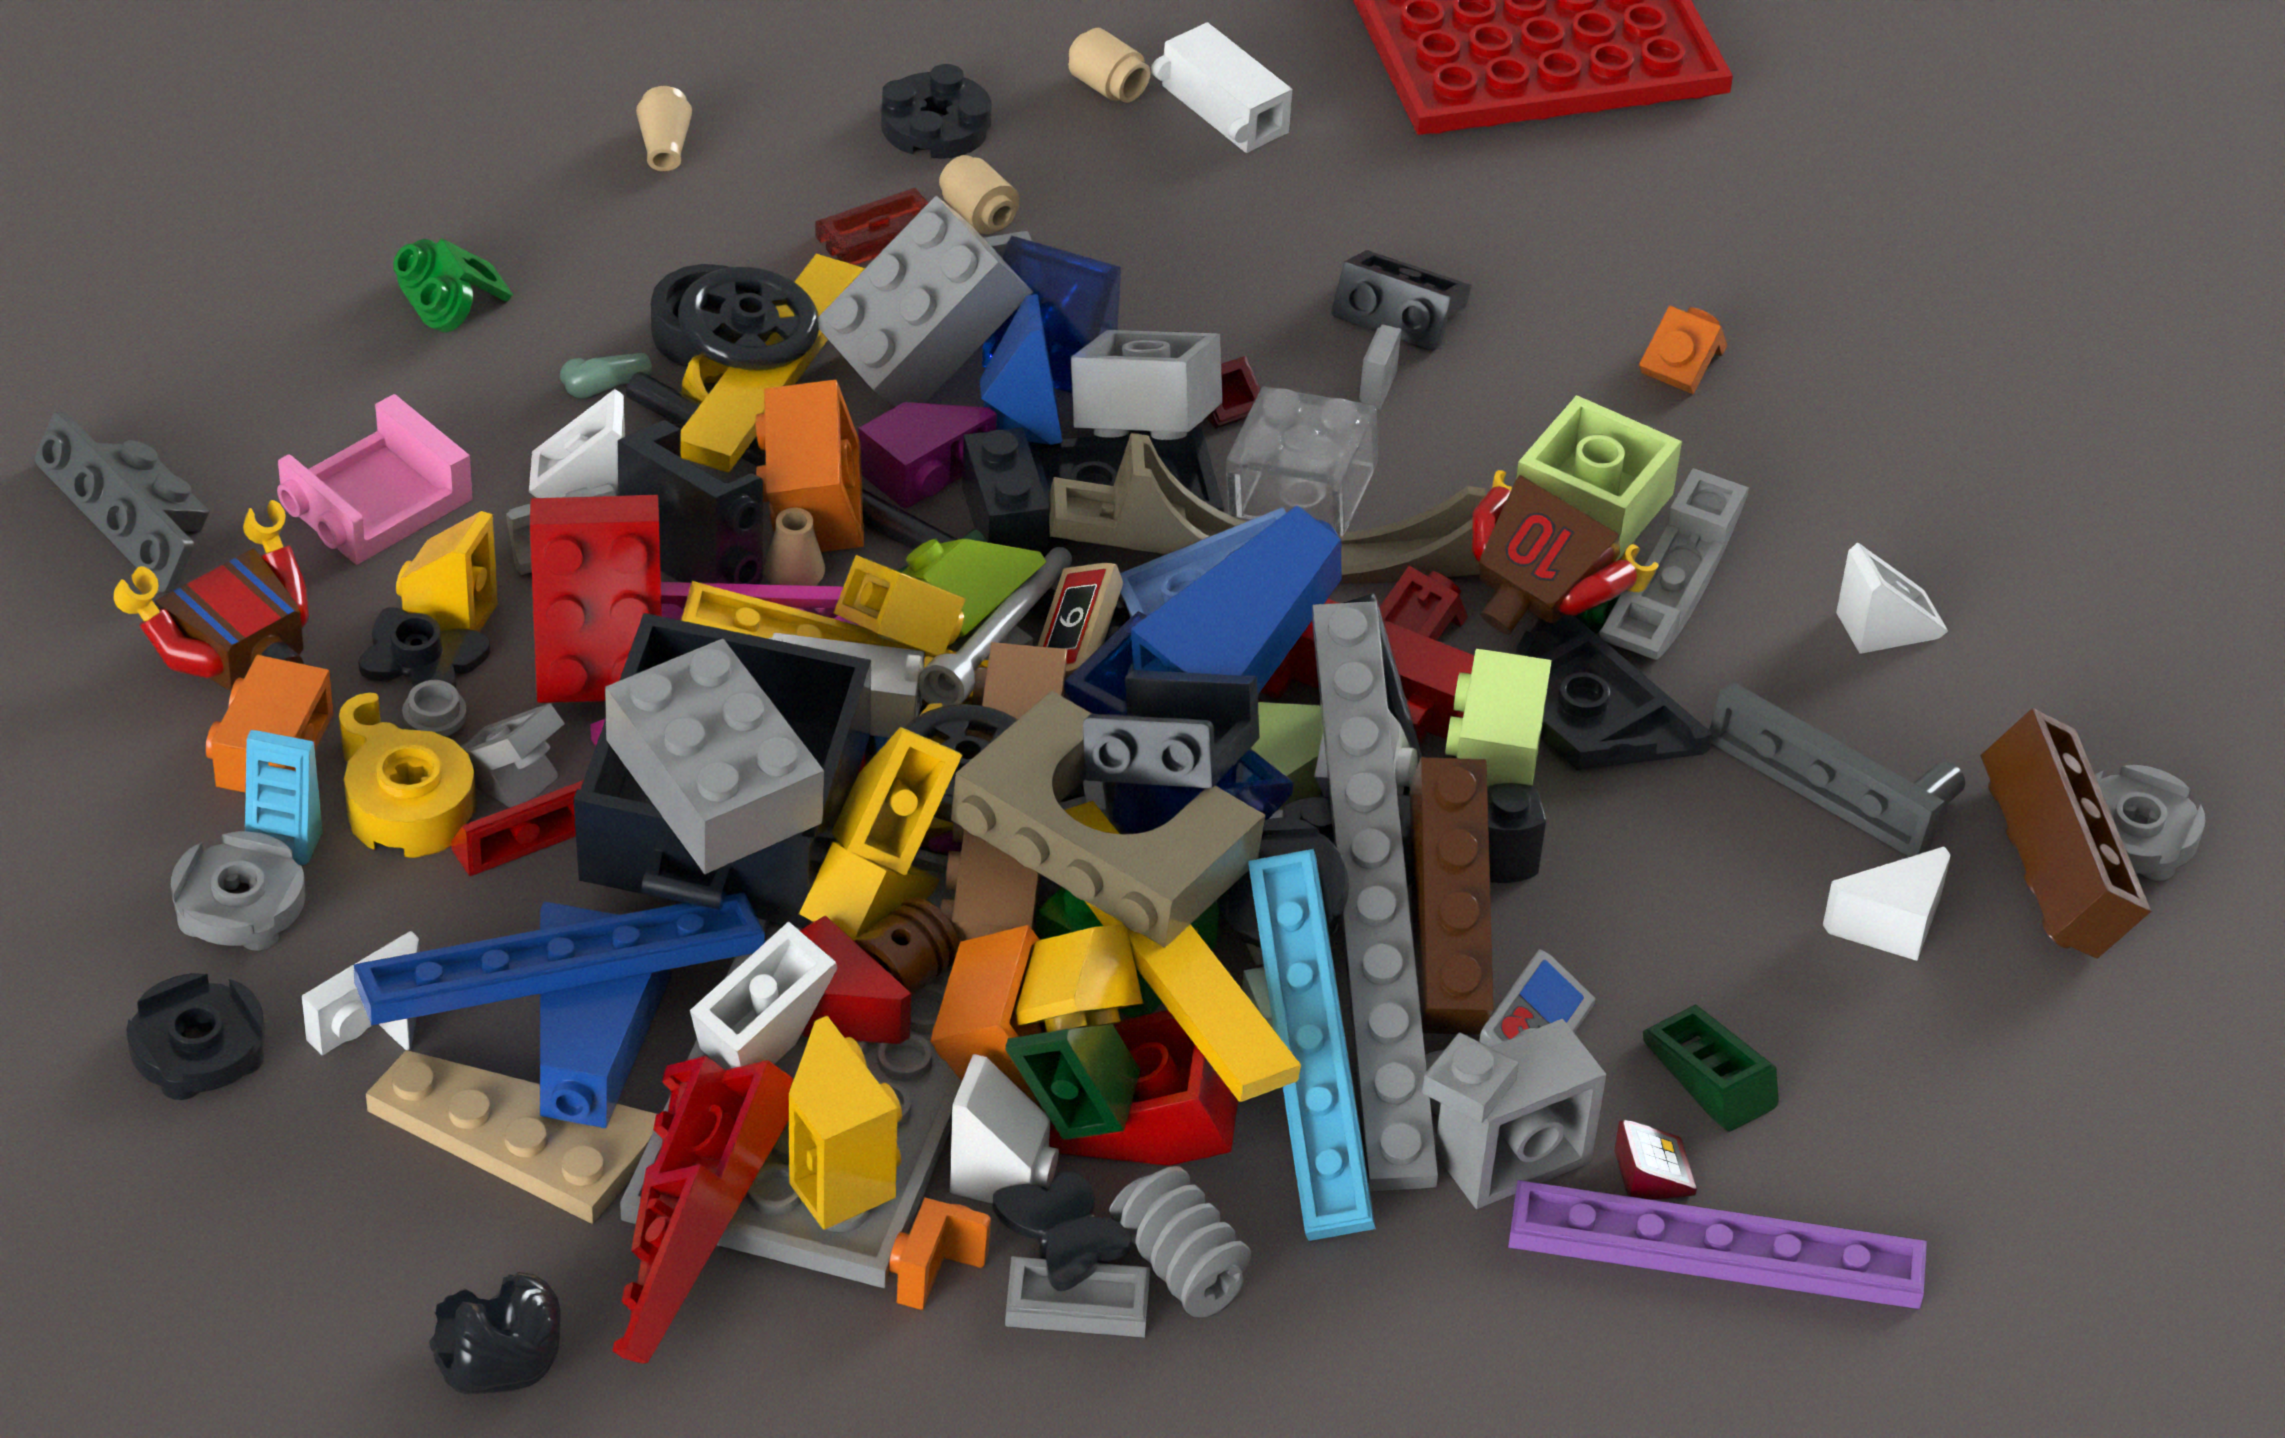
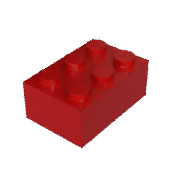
(590, 586)

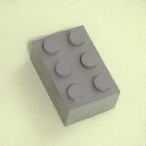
(922, 306)
(714, 755)

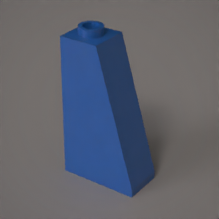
(1246, 607)
(591, 1034)

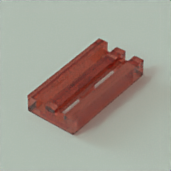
(869, 228)

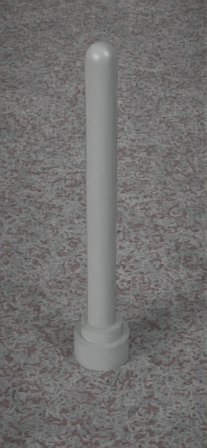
(951, 676)

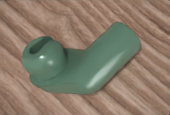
(597, 375)

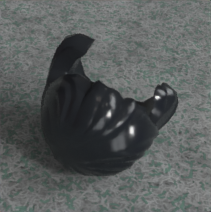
(500, 1340)

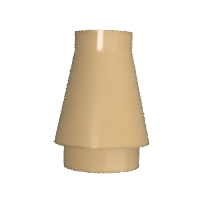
(664, 123)
(794, 551)

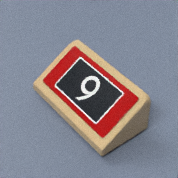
(1082, 611)

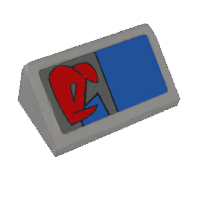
(1538, 997)

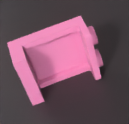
(380, 484)

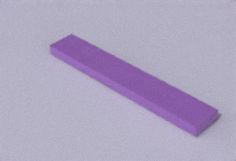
(1718, 1244)

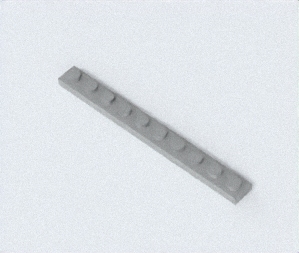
(1377, 911)

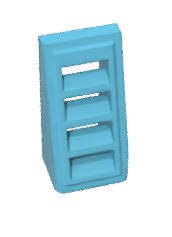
(281, 799)

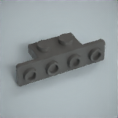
(125, 496)

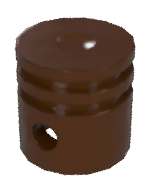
(912, 943)

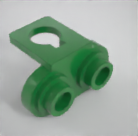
(439, 280)

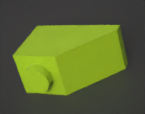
(974, 571)

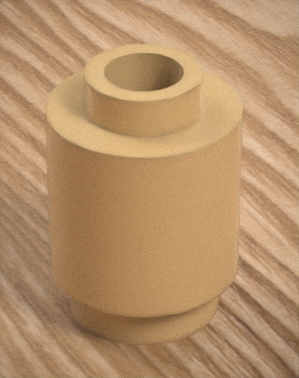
(1108, 65)
(979, 194)

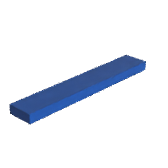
(555, 959)

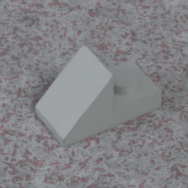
(511, 755)

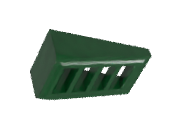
(1729, 1099)

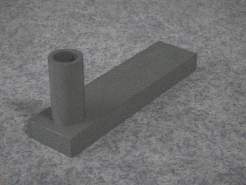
(1833, 773)

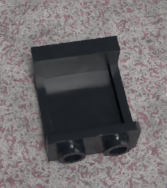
(705, 525)
(1175, 730)

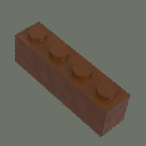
(2064, 834)
(1451, 894)

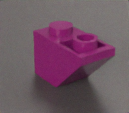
(919, 448)

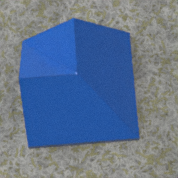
(1020, 379)

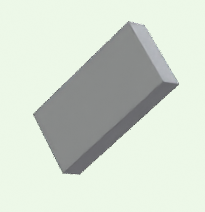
(1105, 1303)

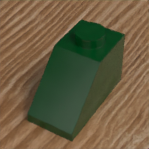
(1079, 1077)

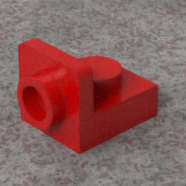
(1424, 603)

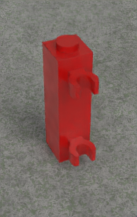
(1425, 667)

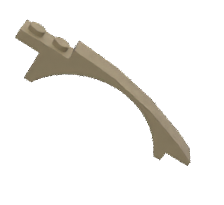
(1159, 515)

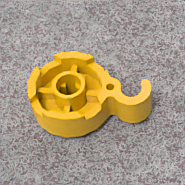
(402, 782)

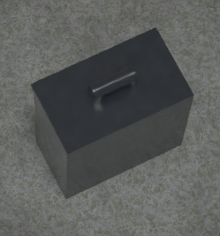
(632, 847)

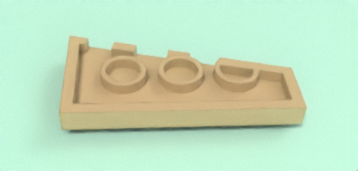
(499, 1128)

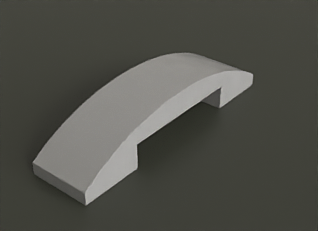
(1687, 558)

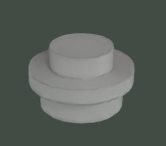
(434, 708)

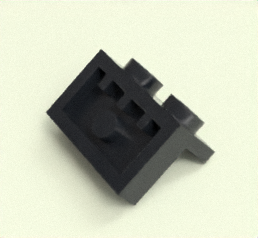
(1398, 295)

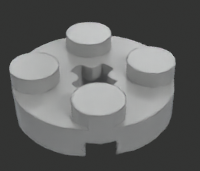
(2172, 823)
(242, 918)

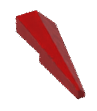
(710, 1154)

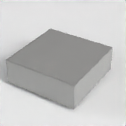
(1380, 365)

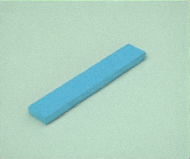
(1310, 1023)

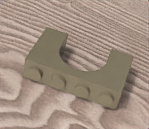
(1145, 879)

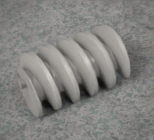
(1183, 1239)

